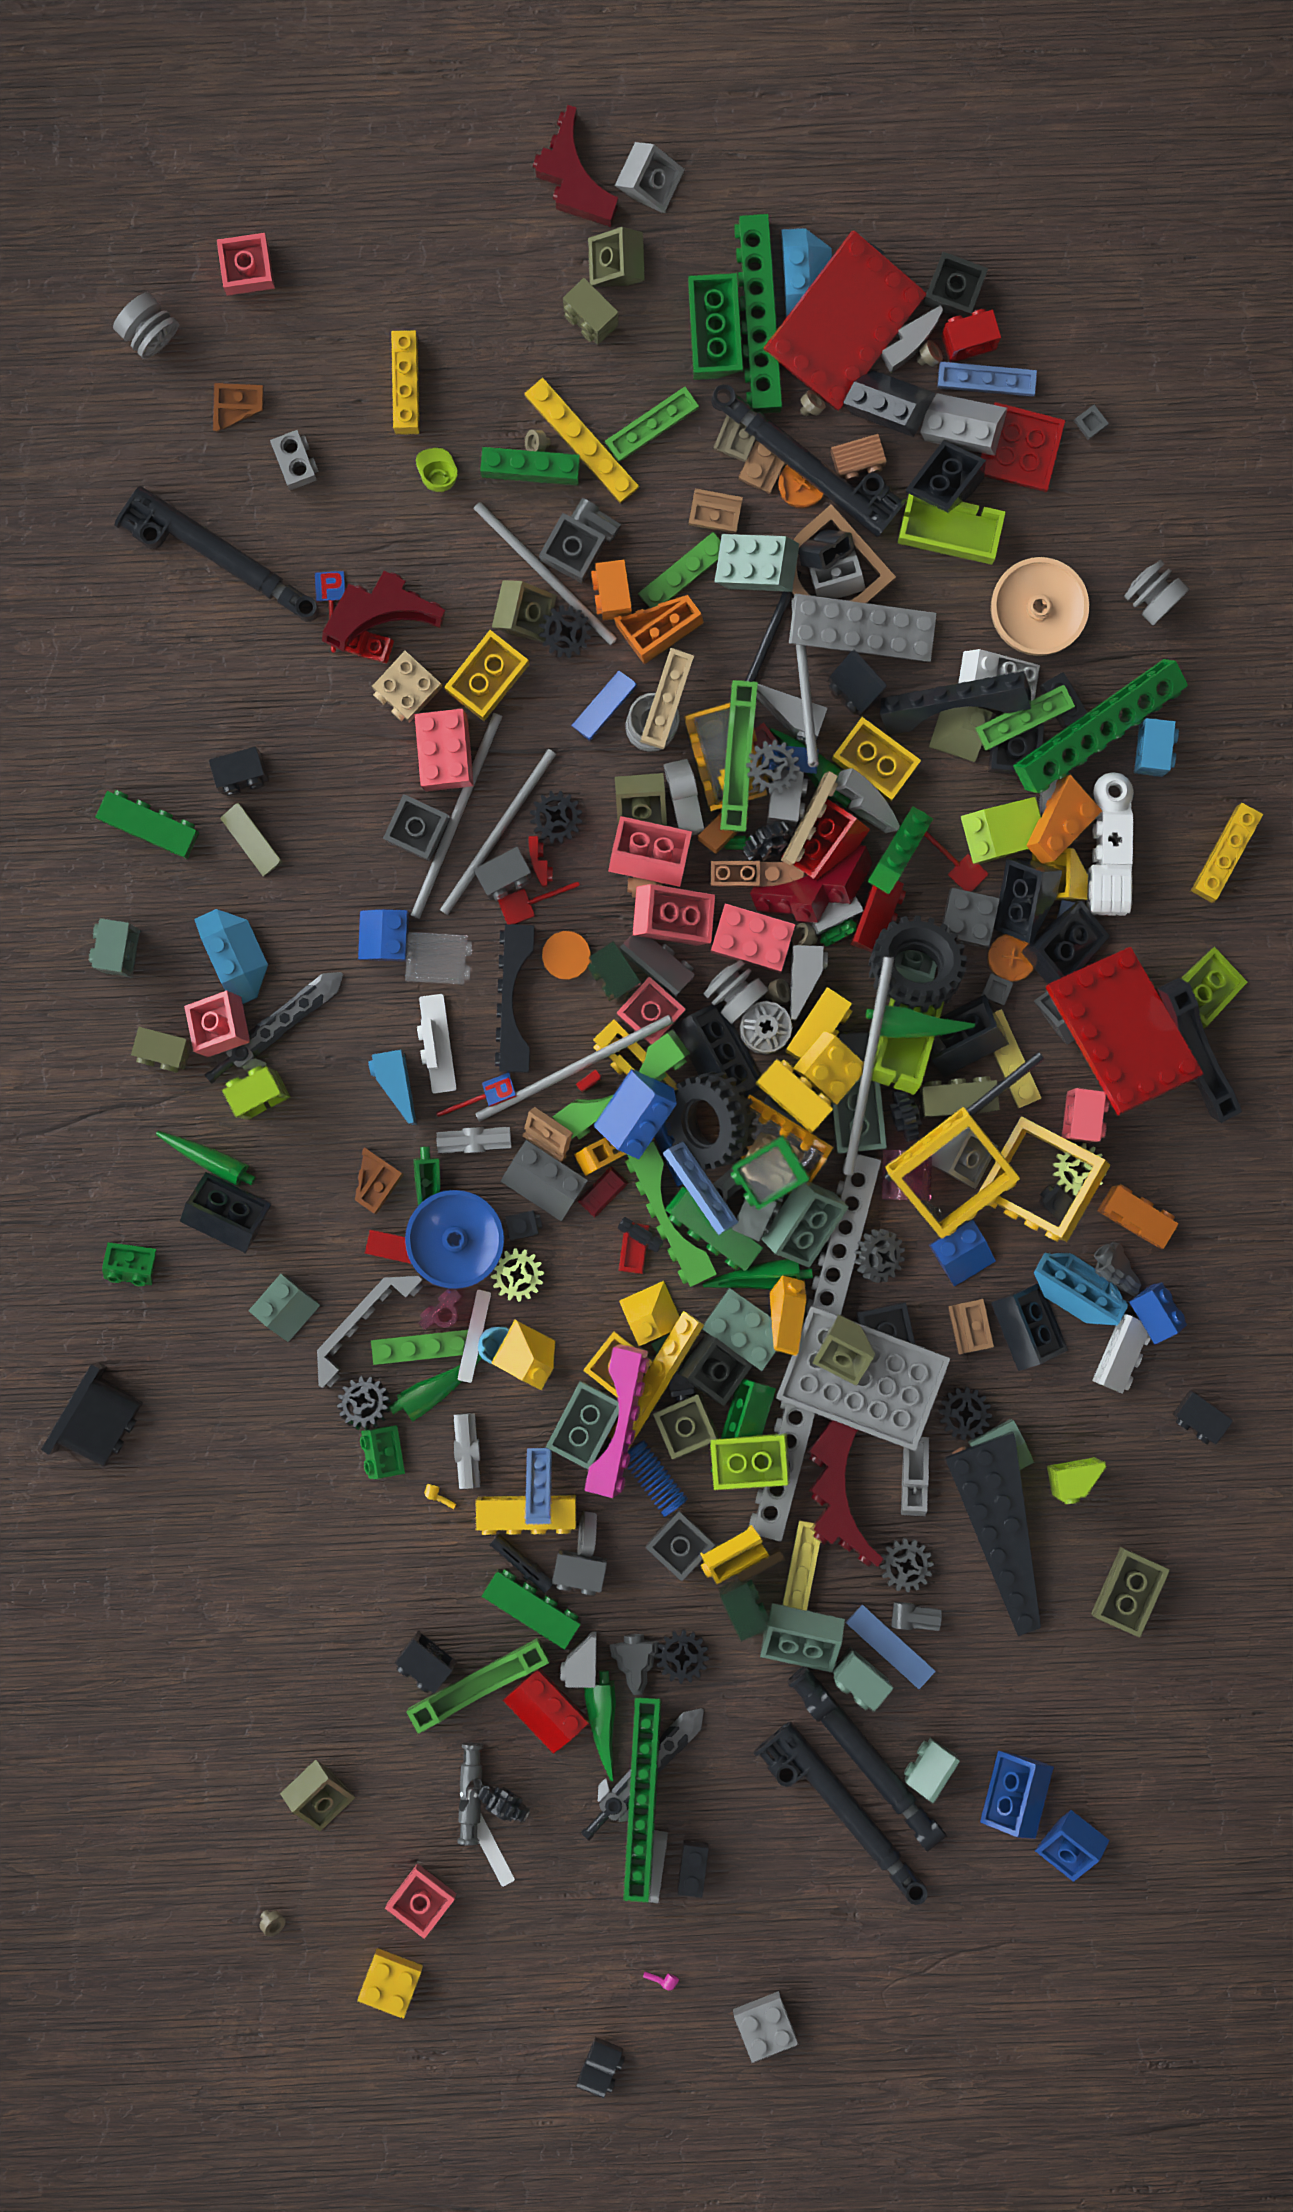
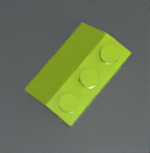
(1074, 1478)

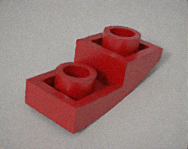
(371, 647)
(541, 868)

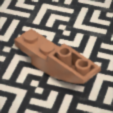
(752, 873)

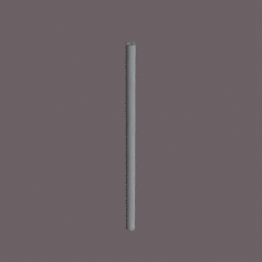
(455, 817)
(868, 1065)
(577, 1066)

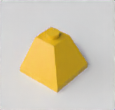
(1074, 877)
(650, 1313)
(526, 1355)

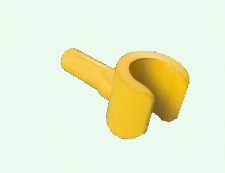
(431, 1493)

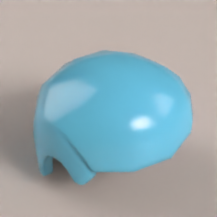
(490, 1342)

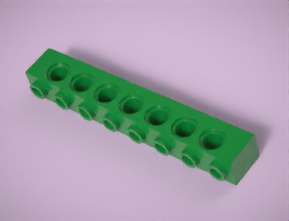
(758, 228)
(1031, 767)
(642, 1800)

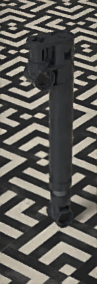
(869, 508)
(154, 514)
(827, 1710)
(795, 1752)

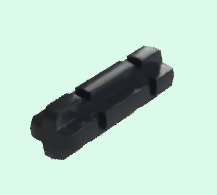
(640, 1234)

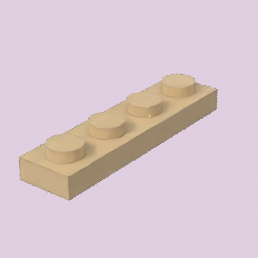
(667, 698)
(815, 809)

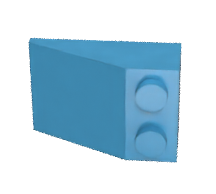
(392, 1075)

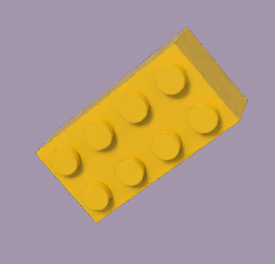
(508, 1514)

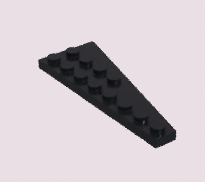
(994, 1501)

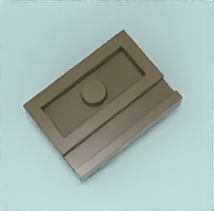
(734, 440)

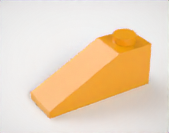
(597, 1156)
(787, 1313)

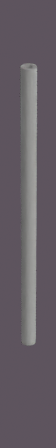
(543, 571)
(806, 704)
(498, 831)

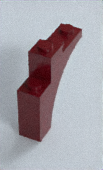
(561, 166)
(386, 603)
(810, 897)

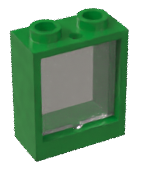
(767, 1174)

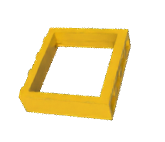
(929, 1145)
(1081, 1201)

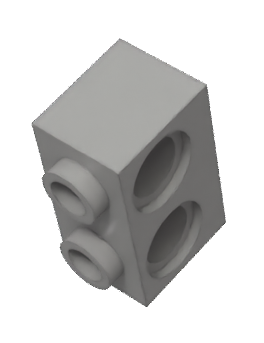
(290, 461)

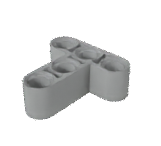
(684, 796)

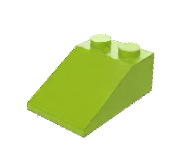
(1000, 829)
(1213, 984)
(750, 1461)

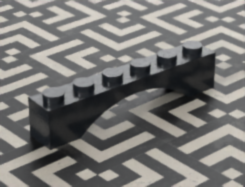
(1003, 693)
(518, 947)
(1213, 1085)

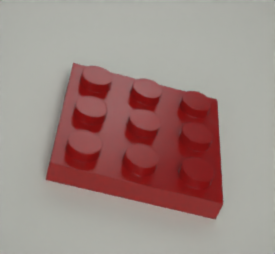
(1025, 449)

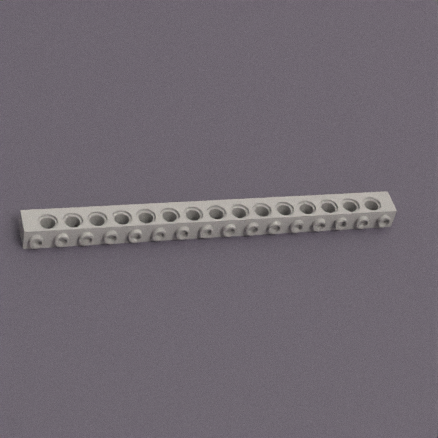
(869, 1168)

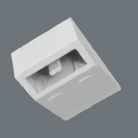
(982, 664)

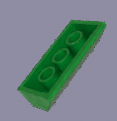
(715, 325)

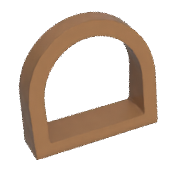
(831, 515)

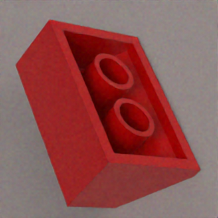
(877, 915)
(546, 1710)

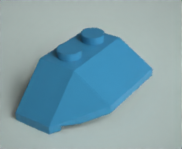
(802, 262)
(233, 953)
(1079, 1289)

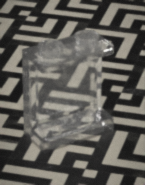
(437, 958)

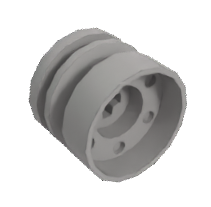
(145, 325)
(1156, 592)
(637, 720)
(735, 991)
(752, 1033)

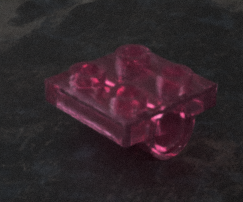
(918, 1179)
(447, 1300)

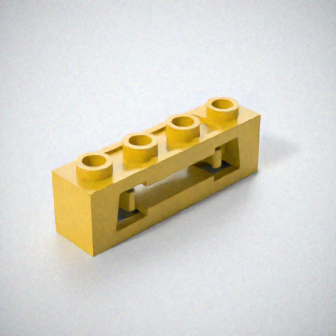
(405, 382)
(1226, 852)
(619, 1064)

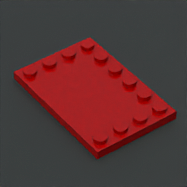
(845, 320)
(1124, 1030)

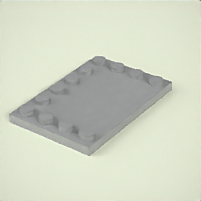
(891, 1395)

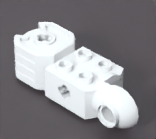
(1112, 875)

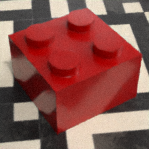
(971, 335)

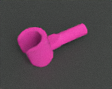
(668, 1983)

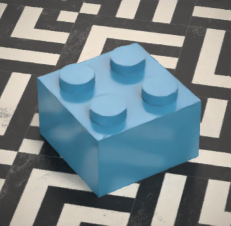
(1155, 747)

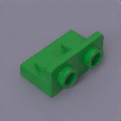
(129, 1264)
(382, 1452)

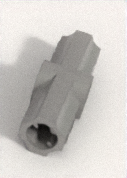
(474, 1140)
(467, 1450)

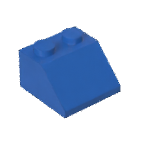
(383, 935)
(963, 1252)
(1158, 1312)
(1072, 1846)

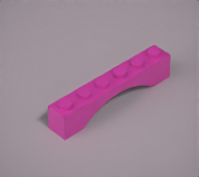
(627, 1372)

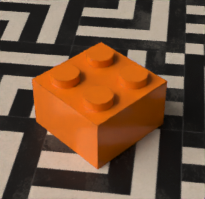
(613, 589)

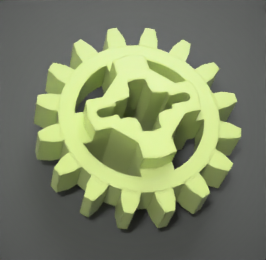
(1076, 1180)
(528, 1278)

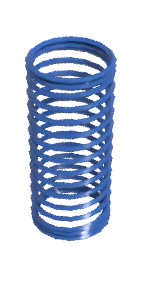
(639, 1449)

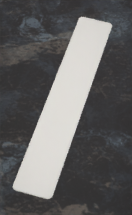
(474, 1332)
(493, 1854)

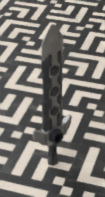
(278, 1023)
(671, 1743)

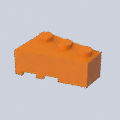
(659, 627)
(1063, 820)
(1138, 1216)

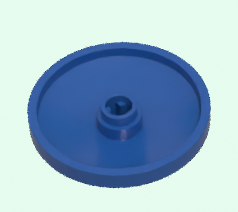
(454, 1239)

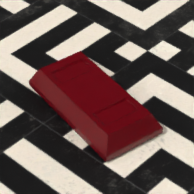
(603, 1191)

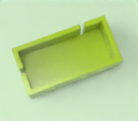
(952, 533)
(903, 1059)
(249, 1094)

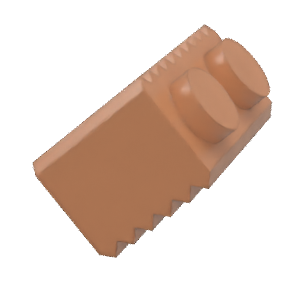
(858, 457)

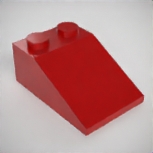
(833, 840)

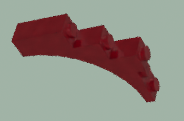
(836, 1521)

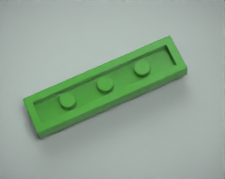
(651, 424)
(682, 572)
(1015, 723)
(418, 1347)

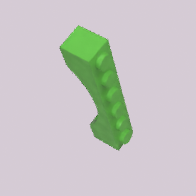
(737, 755)
(660, 1056)
(693, 1261)
(478, 1684)

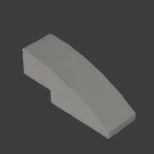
(910, 339)
(866, 800)
(915, 1479)

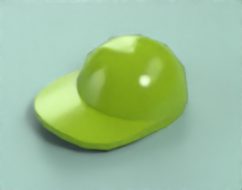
(436, 469)

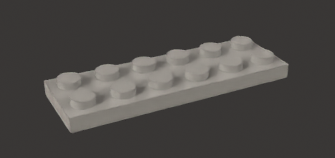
(862, 628)

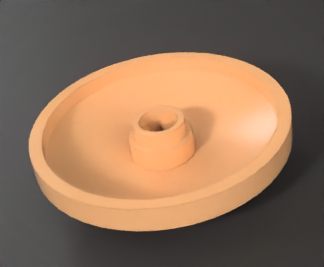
(1039, 606)

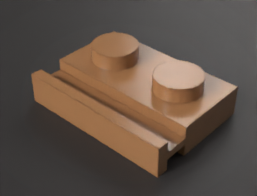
(761, 468)
(715, 511)
(547, 1134)
(970, 1326)

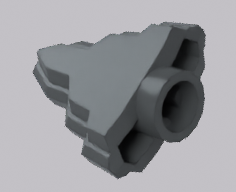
(1116, 1268)
(635, 1659)

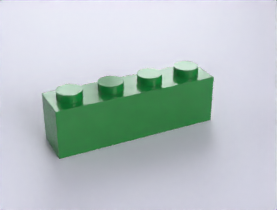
(530, 466)
(146, 824)
(900, 850)
(735, 1246)
(748, 1410)
(532, 1609)

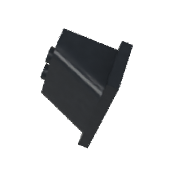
(94, 1419)

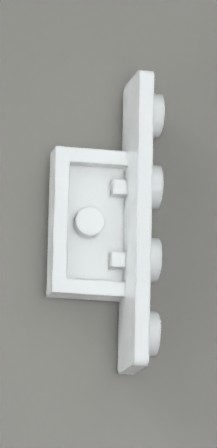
(436, 1043)

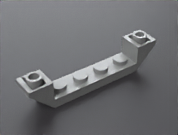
(326, 1367)

